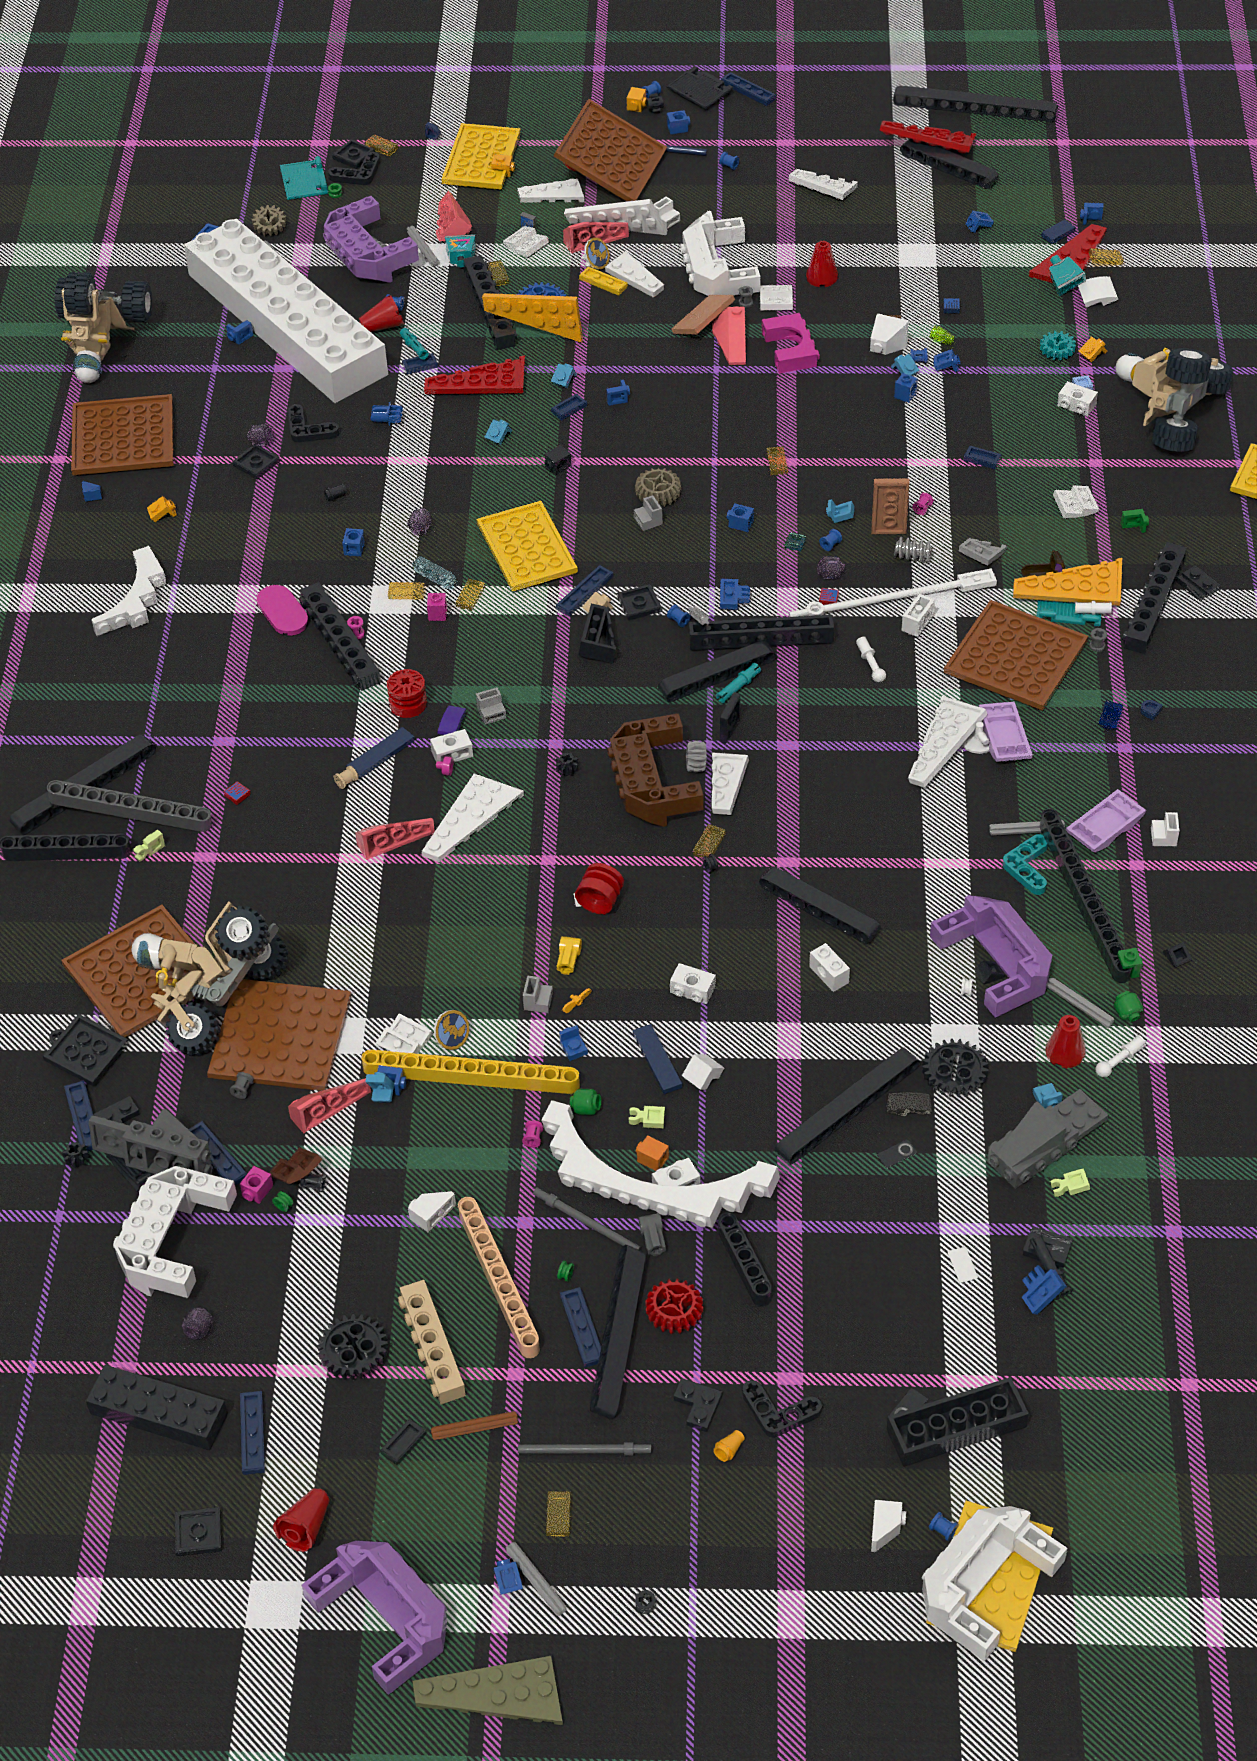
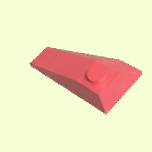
(452, 218)
(577, 235)
(730, 334)
(386, 837)
(319, 1106)

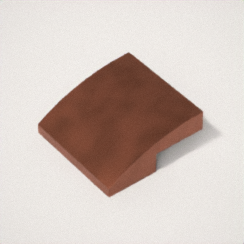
(296, 1167)

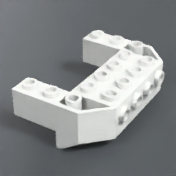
(708, 272)
(151, 1219)
(970, 1564)

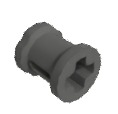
(745, 296)
(1098, 636)
(241, 1085)

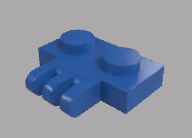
(732, 594)
(1042, 1288)

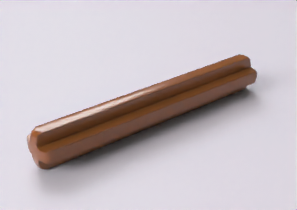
(474, 1425)

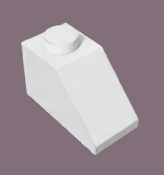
(431, 1208)
(886, 1522)

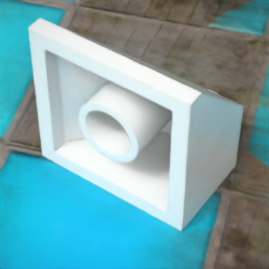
(889, 334)

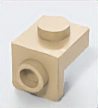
(597, 599)

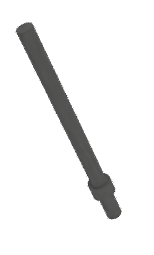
(553, 1201)
(627, 1448)

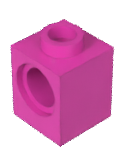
(436, 606)
(257, 1178)

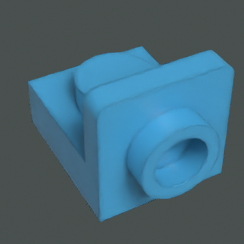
(1047, 1095)

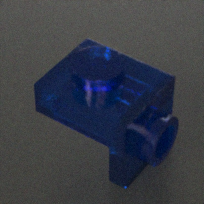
(1111, 715)

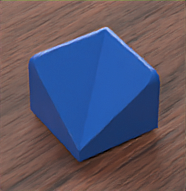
(91, 491)

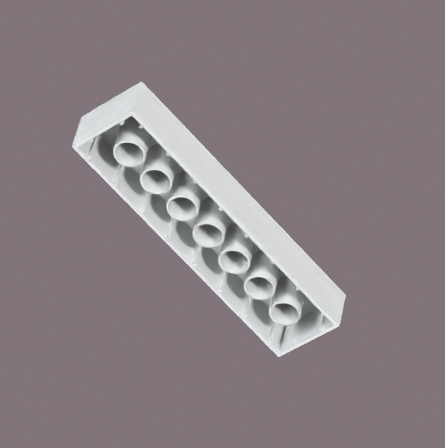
(286, 310)

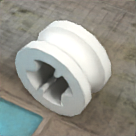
(966, 986)

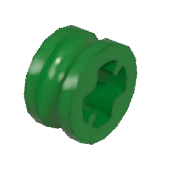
(335, 190)
(282, 1201)
(565, 1271)

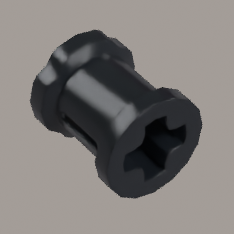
(313, 1181)

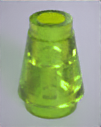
(941, 335)

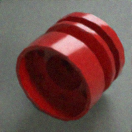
(406, 693)
(599, 888)

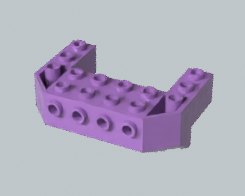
(357, 247)
(1008, 943)
(396, 1595)

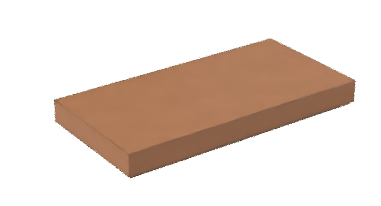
(703, 314)
(890, 506)

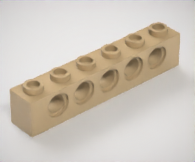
(452, 1386)

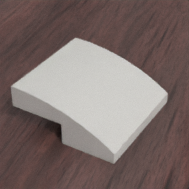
(525, 241)
(1097, 290)
(776, 297)
(1076, 502)
(404, 1036)

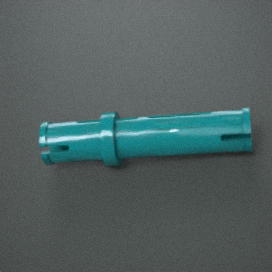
(411, 340)
(743, 678)

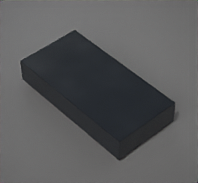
(403, 1442)

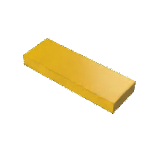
(603, 281)

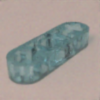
(434, 572)

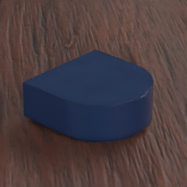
(432, 131)
(1150, 709)

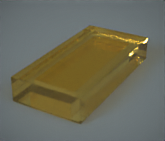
(382, 145)
(1106, 256)
(498, 272)
(777, 460)
(406, 590)
(470, 594)
(709, 841)
(558, 1513)

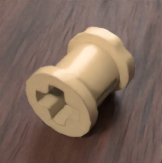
(346, 777)

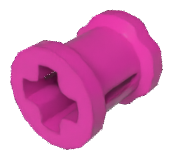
(924, 501)
(357, 626)
(532, 1133)

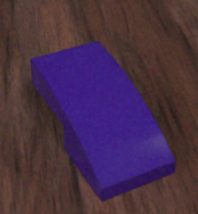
(451, 720)

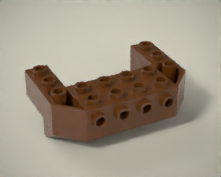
(638, 773)

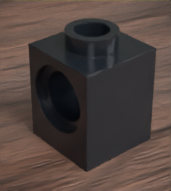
(557, 460)

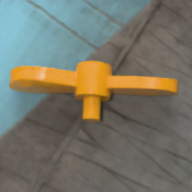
(576, 1000)

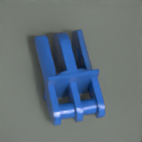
(386, 413)

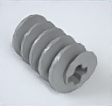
(913, 549)

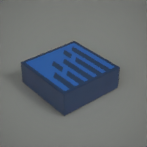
(951, 305)

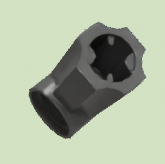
(652, 1230)

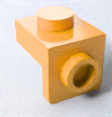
(503, 162)
(1092, 349)
(160, 508)

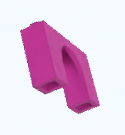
(792, 328)

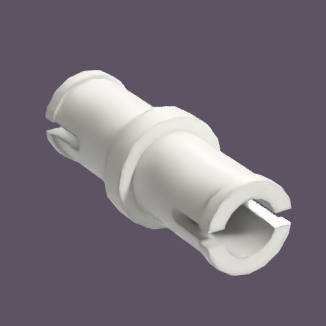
(1093, 608)

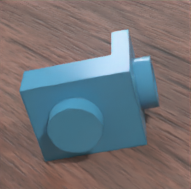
(905, 365)
(563, 375)
(497, 431)
(840, 512)
(381, 1086)

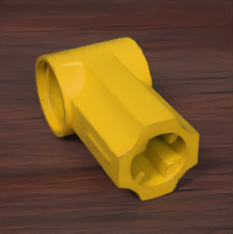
(568, 950)

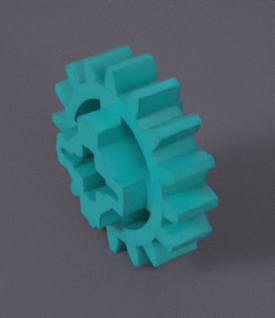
(1057, 345)

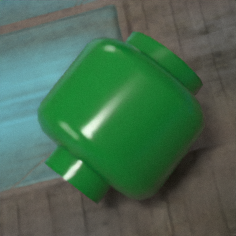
(1128, 1006)
(585, 1101)

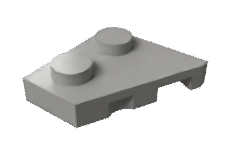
(981, 550)

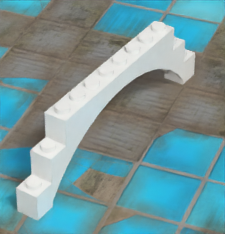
(690, 1203)

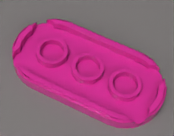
(282, 610)

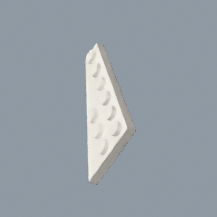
(639, 215)
(944, 736)
(471, 812)

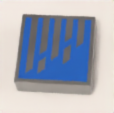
(528, 220)

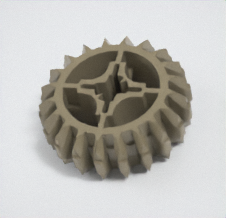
(660, 483)

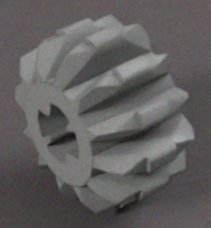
(696, 756)

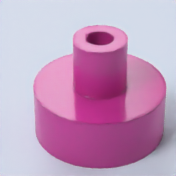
(446, 765)

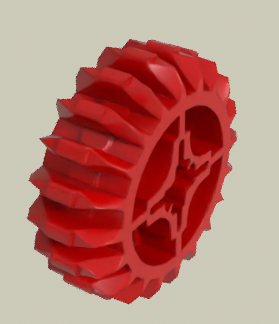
(677, 1299)

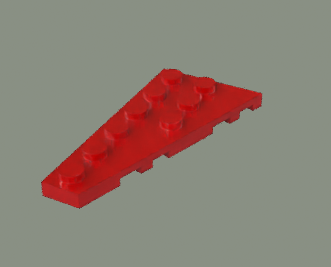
(931, 135)
(1076, 249)
(482, 379)

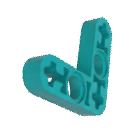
(1021, 864)

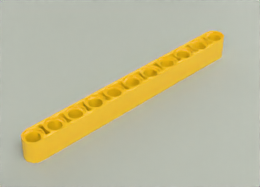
(475, 1071)

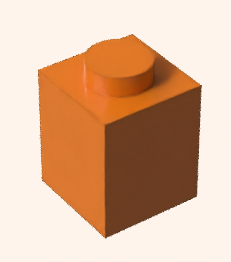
(652, 1153)

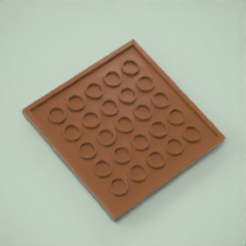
(610, 151)
(122, 434)
(1016, 654)
(116, 981)
(280, 1034)

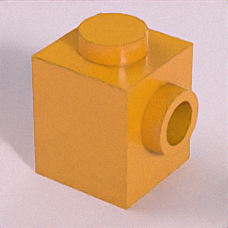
(636, 99)

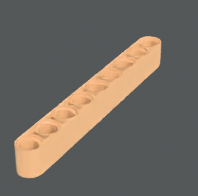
(498, 1284)

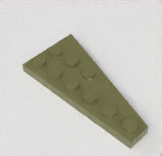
(505, 1691)

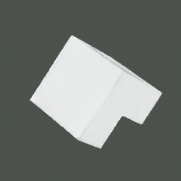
(667, 213)
(1165, 831)
(702, 1071)

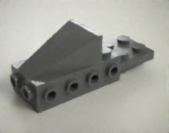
(1044, 1137)
(159, 1145)

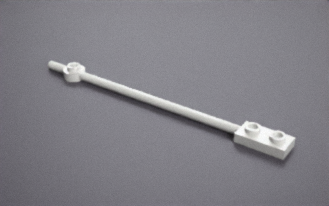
(966, 581)

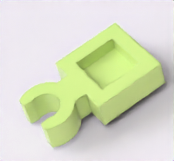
(151, 845)
(651, 1116)
(1073, 1182)

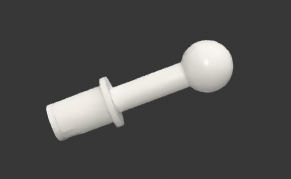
(867, 653)
(1104, 1068)

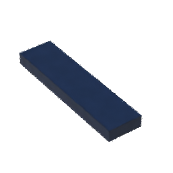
(749, 89)
(584, 590)
(382, 752)
(657, 1059)
(80, 1111)
(220, 1158)
(581, 1326)
(252, 1432)

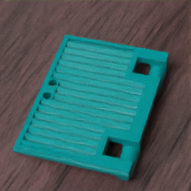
(302, 180)
(1065, 613)

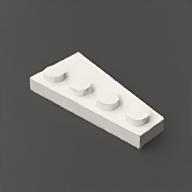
(823, 183)
(561, 190)
(636, 275)
(726, 781)

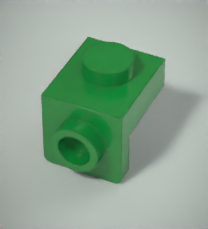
(1134, 518)
(1130, 959)

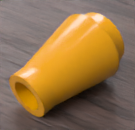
(727, 1447)

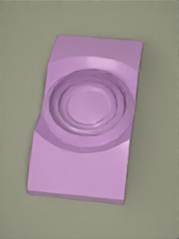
(1005, 732)
(1106, 821)

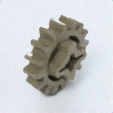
(262, 223)

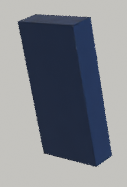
(1058, 231)
(416, 364)
(569, 407)
(982, 457)

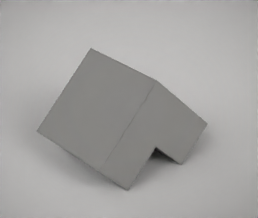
(649, 515)
(490, 706)
(537, 996)

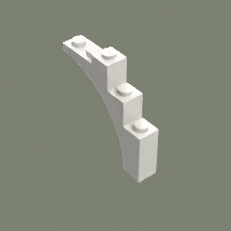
(142, 594)

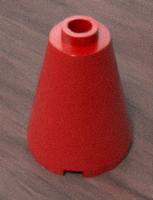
(822, 266)
(382, 316)
(1066, 1043)
(302, 1520)

